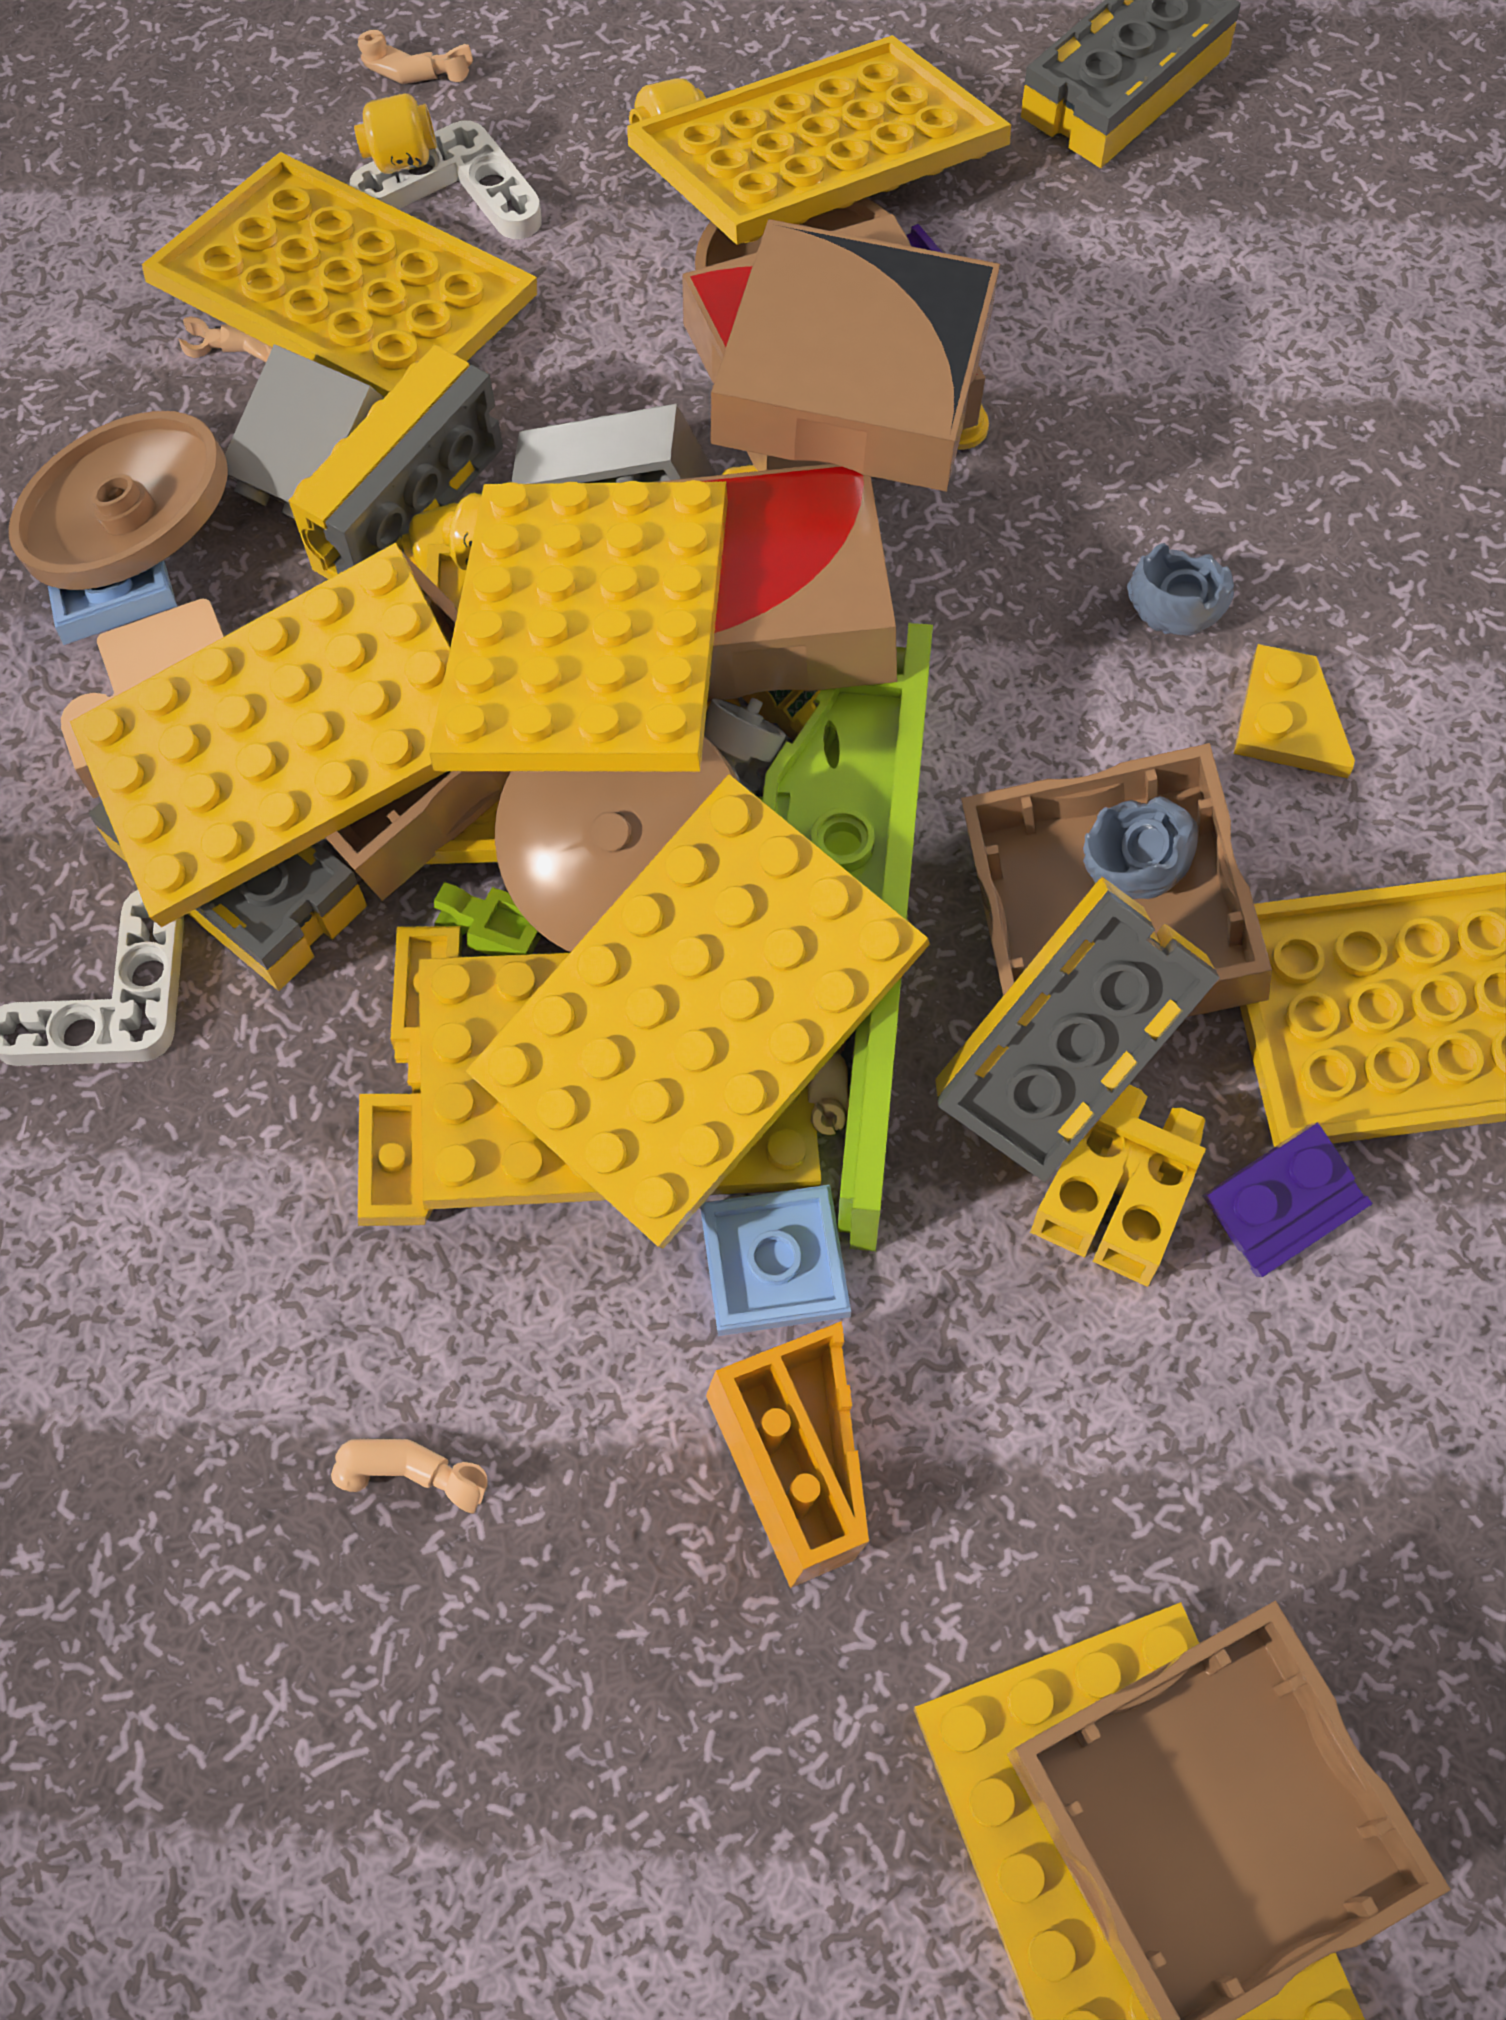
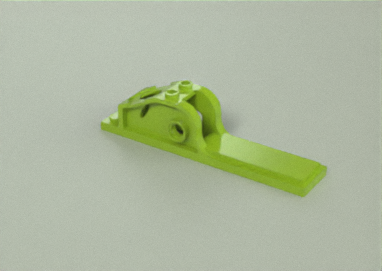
(855, 797)

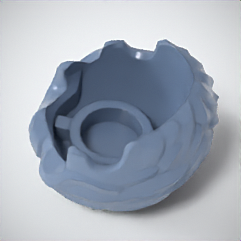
(1180, 591)
(1141, 846)

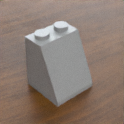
(293, 425)

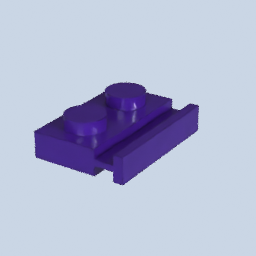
(1287, 1199)

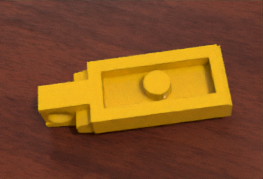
(412, 945)

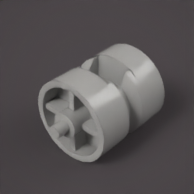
(743, 738)

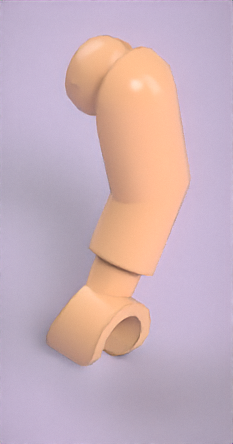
(412, 68)
(226, 337)
(830, 1096)
(402, 1457)

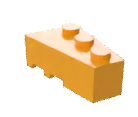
(796, 1450)

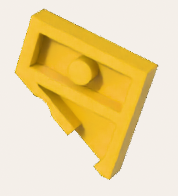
(1292, 715)
(390, 1161)

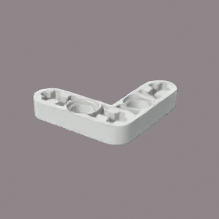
(468, 168)
(111, 1016)

